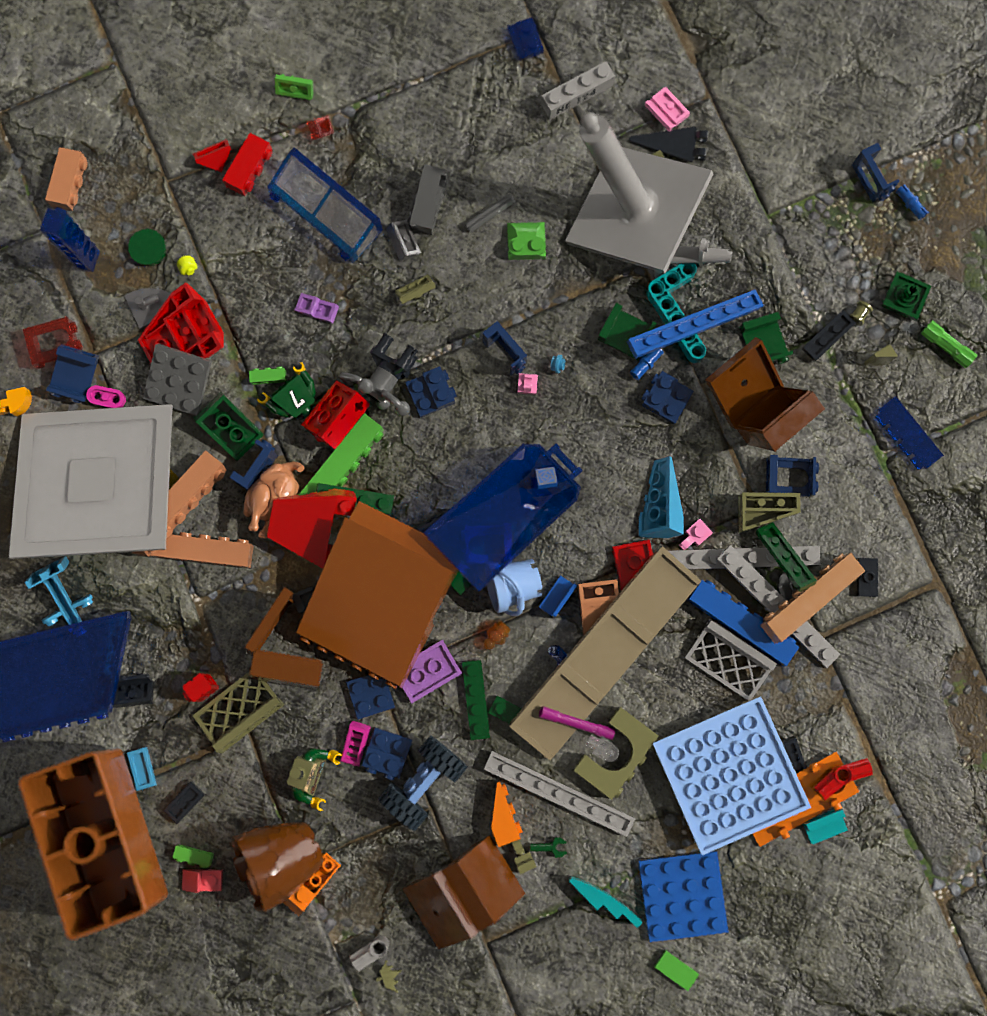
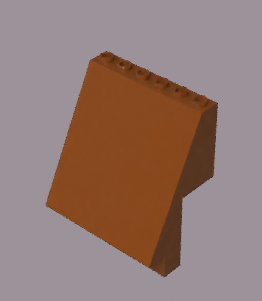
(377, 595)

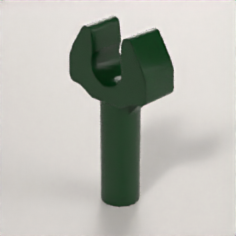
(536, 847)

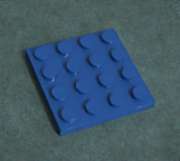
(683, 896)

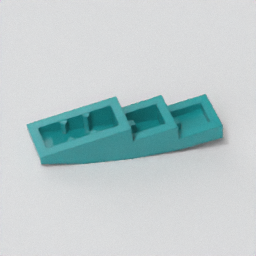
(599, 897)

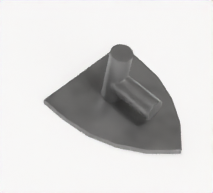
(146, 304)

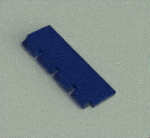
(912, 435)

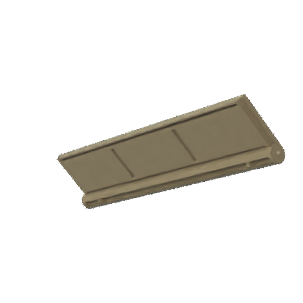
(606, 650)

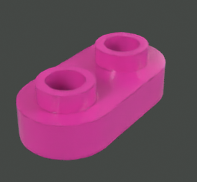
(107, 397)

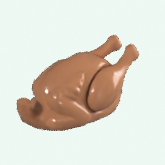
(272, 484)

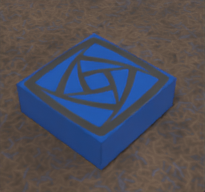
(546, 477)

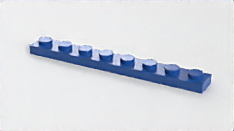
(694, 324)

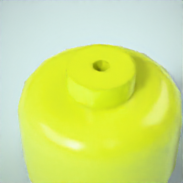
(186, 265)

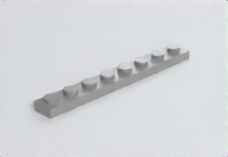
(754, 556)
(770, 599)
(559, 793)

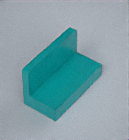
(825, 826)

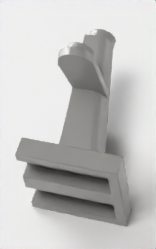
(701, 255)

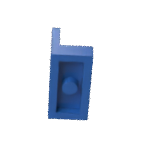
(557, 596)

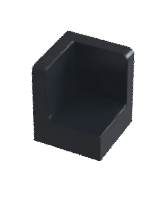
(302, 598)

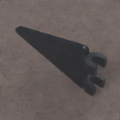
(675, 143)

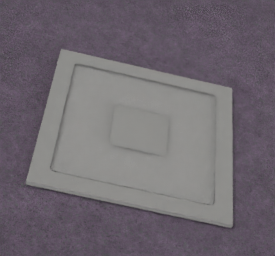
(92, 482)

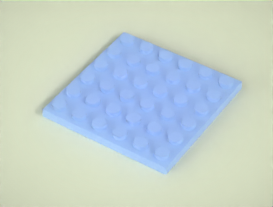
(731, 775)

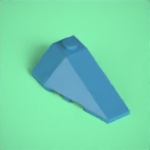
(663, 507)

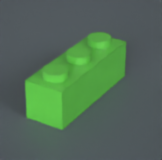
(267, 376)
(193, 856)

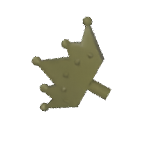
(388, 976)

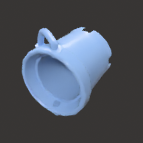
(514, 586)

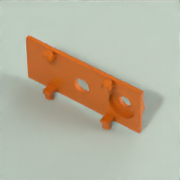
(808, 778)

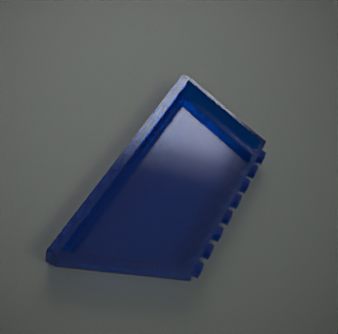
(61, 675)

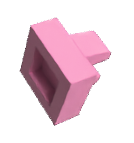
(527, 384)

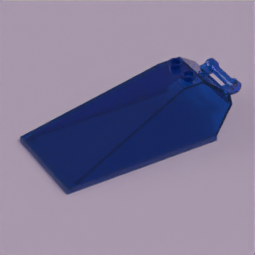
(504, 513)

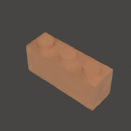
(66, 179)

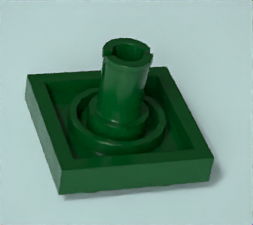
(906, 296)

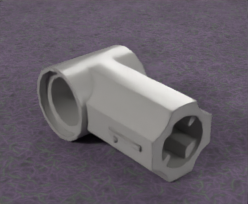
(369, 953)

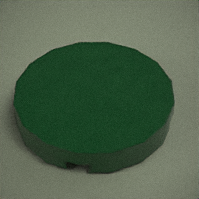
(147, 247)

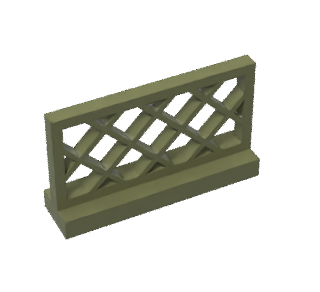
(243, 726)

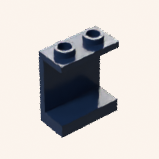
(73, 373)

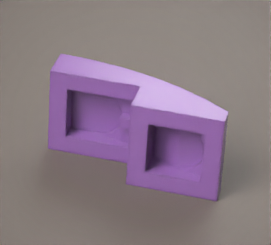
(316, 308)

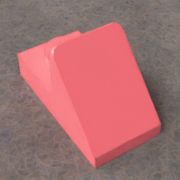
(202, 880)

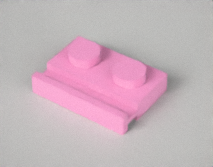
(667, 109)

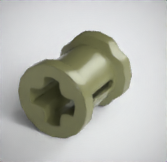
(861, 312)

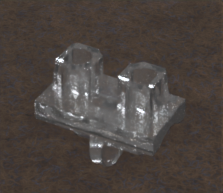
(603, 748)

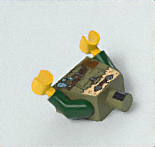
(306, 775)

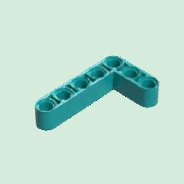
(675, 311)

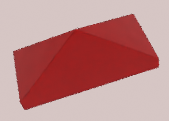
(214, 156)

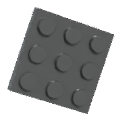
(177, 379)

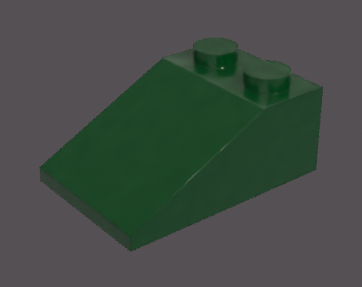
(228, 426)

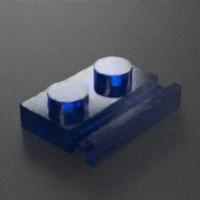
(525, 39)

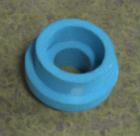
(557, 364)

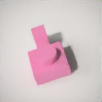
(696, 533)

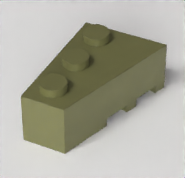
(765, 508)

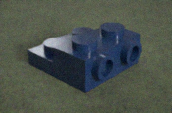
(431, 391)
(666, 397)
(386, 753)

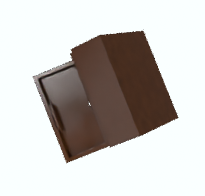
(762, 407)
(277, 666)
(466, 894)

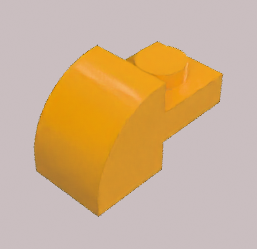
(17, 401)

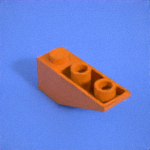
(503, 823)
(308, 891)

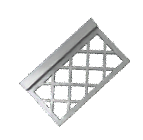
(743, 649)

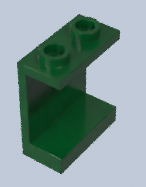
(621, 327)
(769, 332)

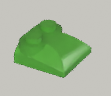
(526, 241)

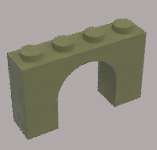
(640, 740)

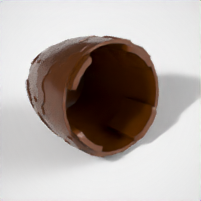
(276, 861)

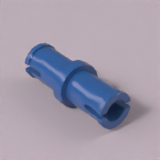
(912, 202)
(646, 362)

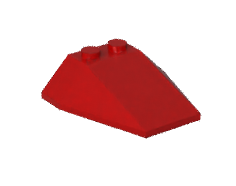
(185, 325)

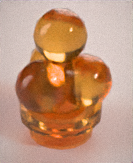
(496, 635)

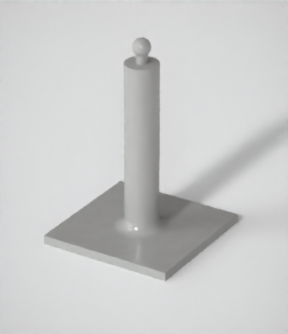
(636, 202)

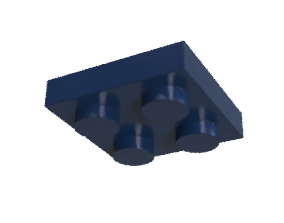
(370, 696)

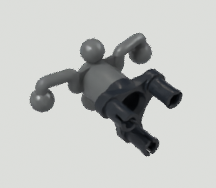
(384, 376)

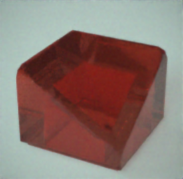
(320, 127)

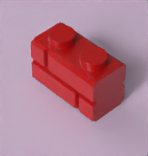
(200, 688)

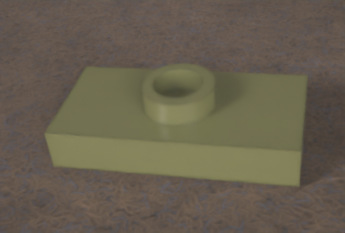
(415, 289)

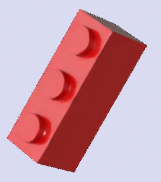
(247, 164)

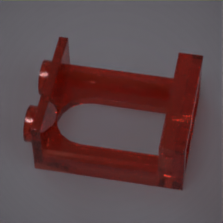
(39, 358)

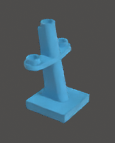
(49, 577)

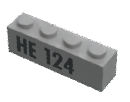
(577, 90)

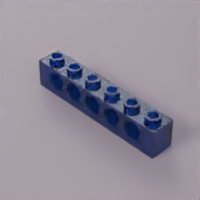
(69, 239)

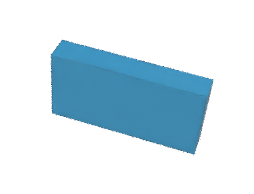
(141, 768)

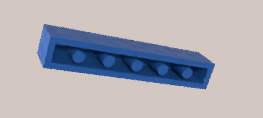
(741, 622)

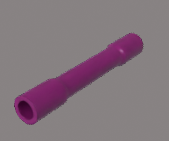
(556, 716)

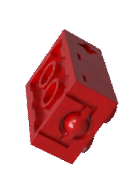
(335, 414)

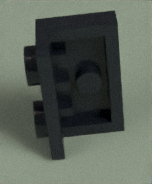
(134, 691)

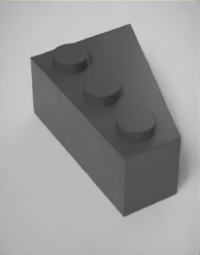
(428, 199)

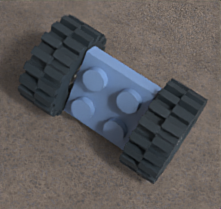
(404, 803)

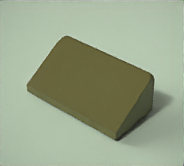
(882, 357)

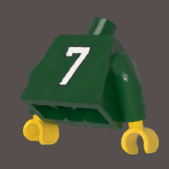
(293, 396)

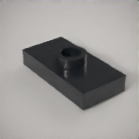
(868, 581)
(794, 753)
(184, 802)

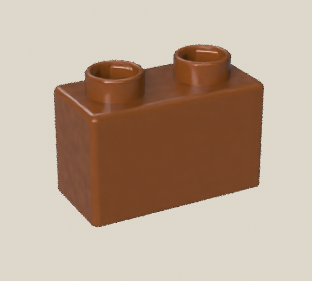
(93, 841)

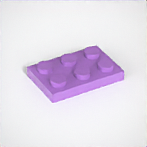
(431, 670)

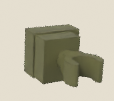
(523, 860)

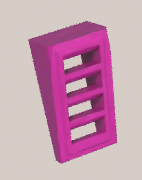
(360, 727)

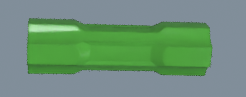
(960, 353)

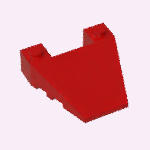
(306, 522)

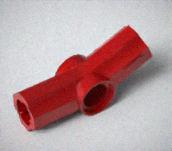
(853, 771)

